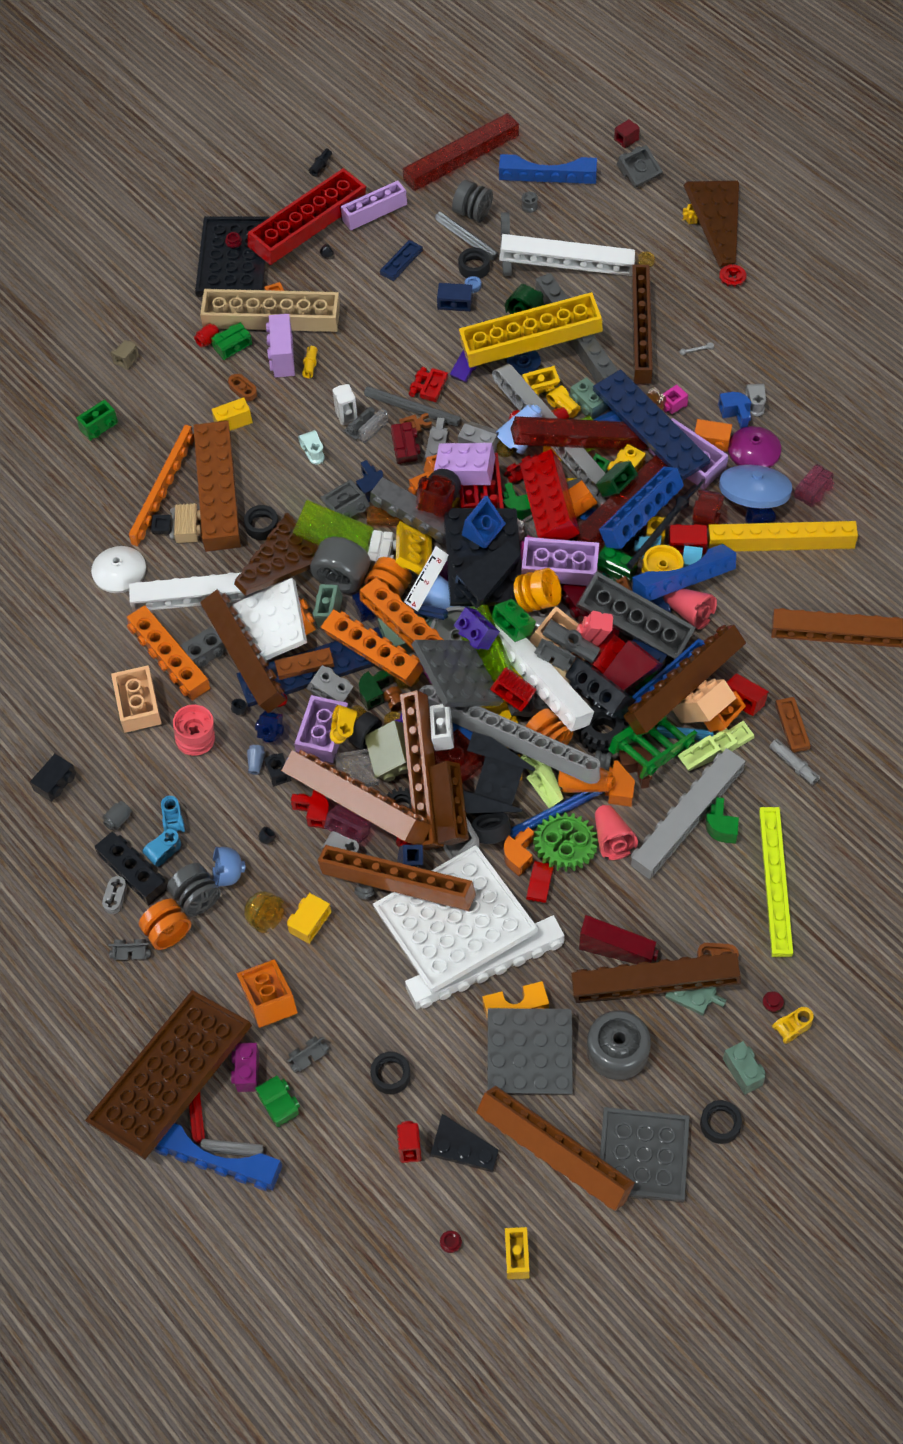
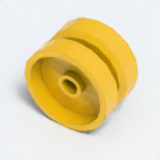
(662, 559)

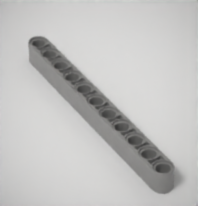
(575, 458)
(523, 739)

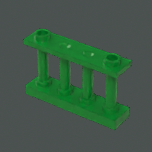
(627, 736)

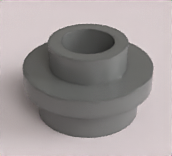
(364, 891)

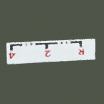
(426, 578)

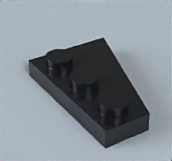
(462, 1146)

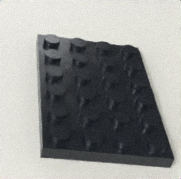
(225, 266)
(465, 553)

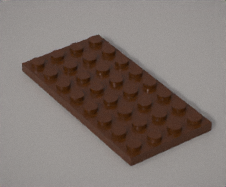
(168, 1074)

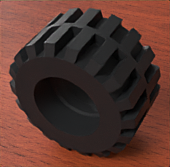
(601, 741)

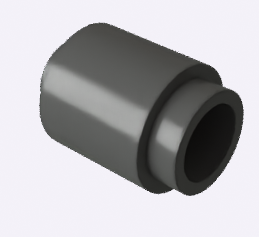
(116, 815)

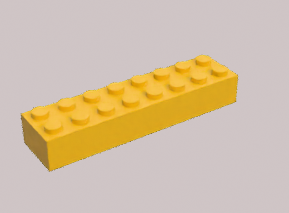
(530, 329)

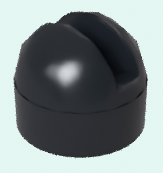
(326, 251)
(235, 706)
(266, 835)

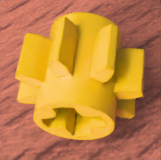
(690, 215)

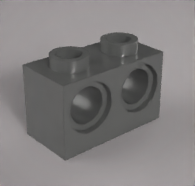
(202, 644)

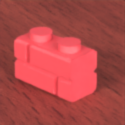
(596, 627)

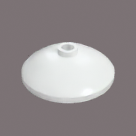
(115, 576)

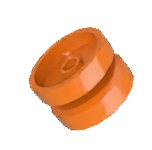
(392, 574)
(164, 924)

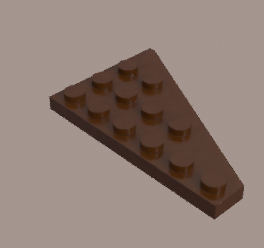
(718, 214)
(277, 559)

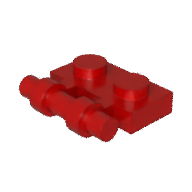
(433, 384)

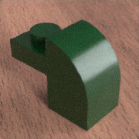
(371, 686)

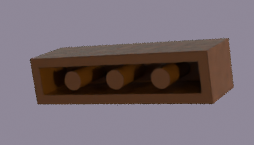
(448, 803)

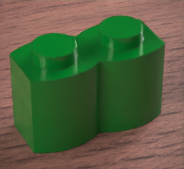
(277, 1100)

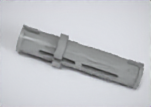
(800, 767)

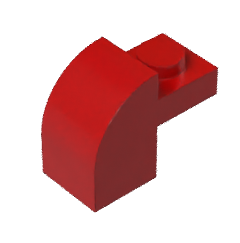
(315, 806)

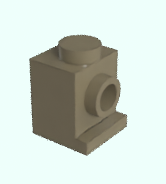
(125, 354)

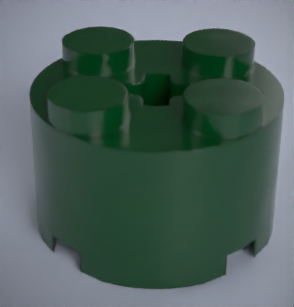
(523, 299)

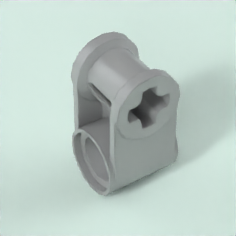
(757, 396)
(337, 840)

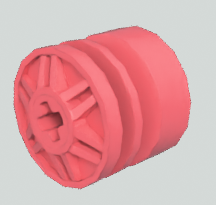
(194, 730)

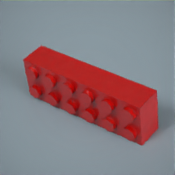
(549, 497)

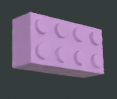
(717, 463)
(570, 560)

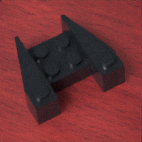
(497, 778)

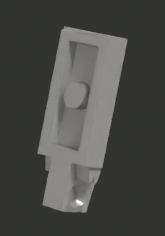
(437, 435)

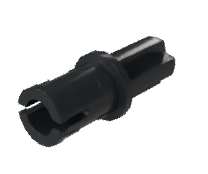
(320, 162)

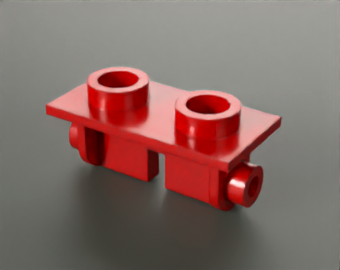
(514, 471)

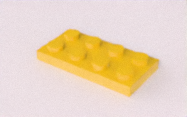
(412, 548)

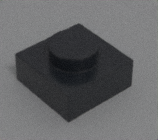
(161, 524)

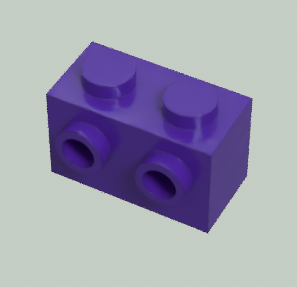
(476, 628)

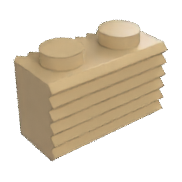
(186, 523)

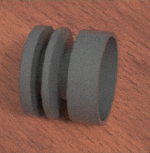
(472, 200)
(194, 889)

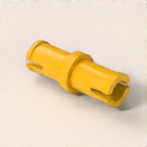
(309, 362)

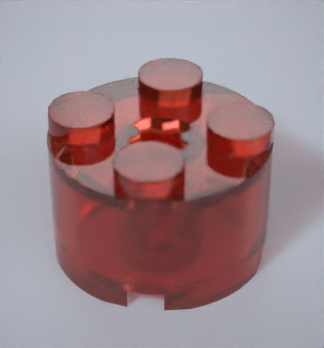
(435, 494)
(707, 508)

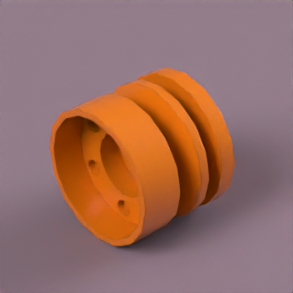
(549, 725)

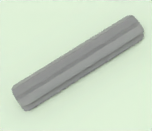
(230, 1147)

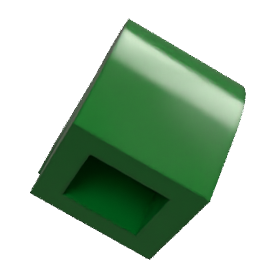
(519, 503)
(721, 827)

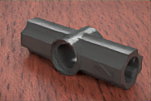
(580, 647)

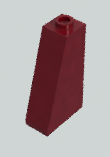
(631, 666)
(616, 942)

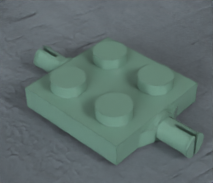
(696, 999)

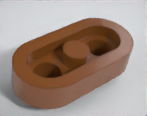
(245, 387)
(716, 949)

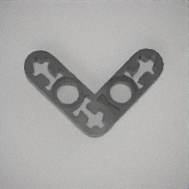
(505, 229)

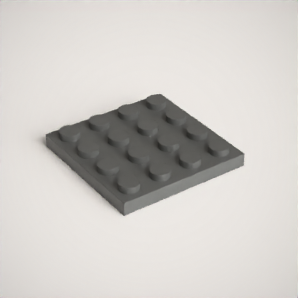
(456, 673)
(529, 1050)
(647, 1150)

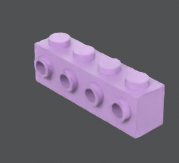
(374, 205)

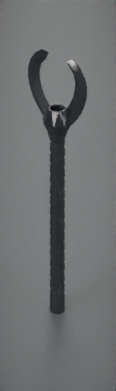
(681, 503)

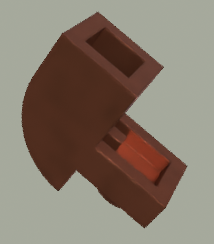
(633, 766)

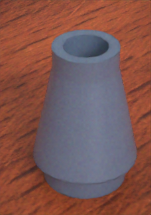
(255, 758)

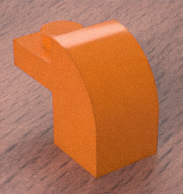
(515, 851)

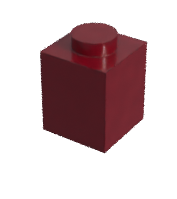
(627, 133)

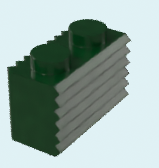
(617, 479)

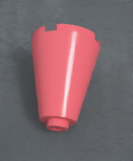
(692, 606)
(613, 834)

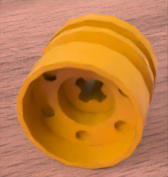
(537, 590)

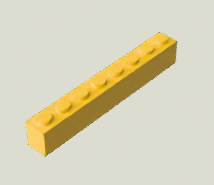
(784, 536)

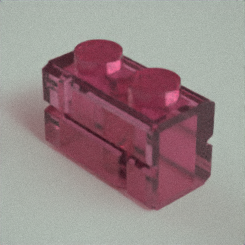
(814, 485)
(347, 823)

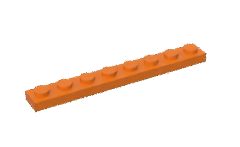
(161, 485)

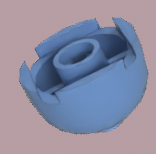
(227, 866)

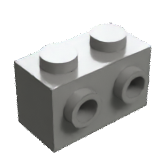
(329, 685)

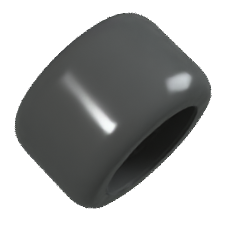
(340, 563)
(614, 1059)

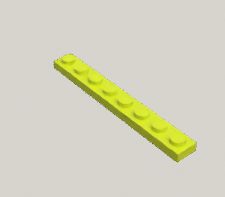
(775, 882)

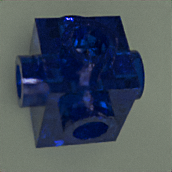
(759, 515)
(269, 726)

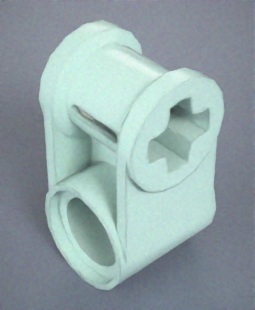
(312, 446)

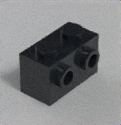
(53, 777)

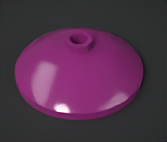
(754, 447)

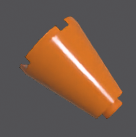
(574, 785)

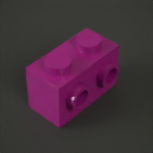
(246, 1067)

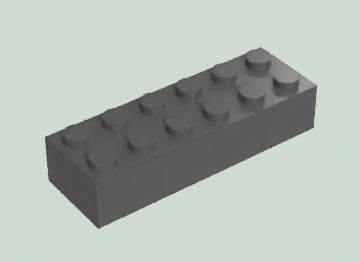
(636, 616)

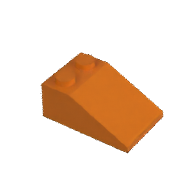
(267, 993)

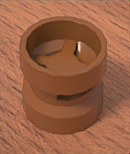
(392, 696)

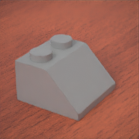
(478, 433)

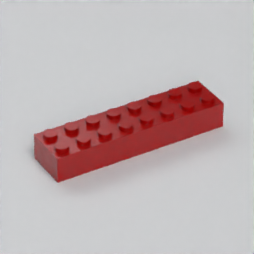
(304, 216)

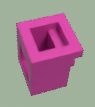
(675, 399)

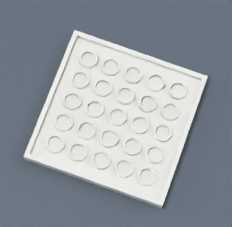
(453, 941)

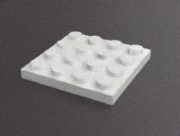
(274, 619)

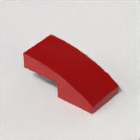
(539, 882)

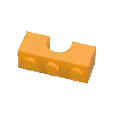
(533, 994)

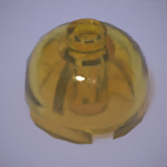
(263, 911)

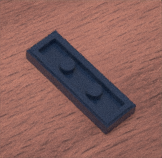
(401, 260)

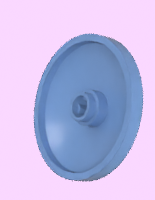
(755, 486)

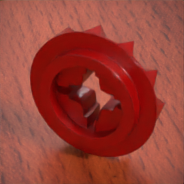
(733, 270)

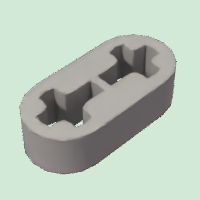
(118, 896)

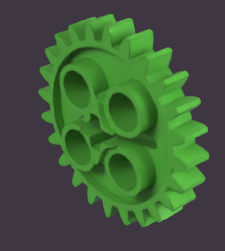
(565, 841)

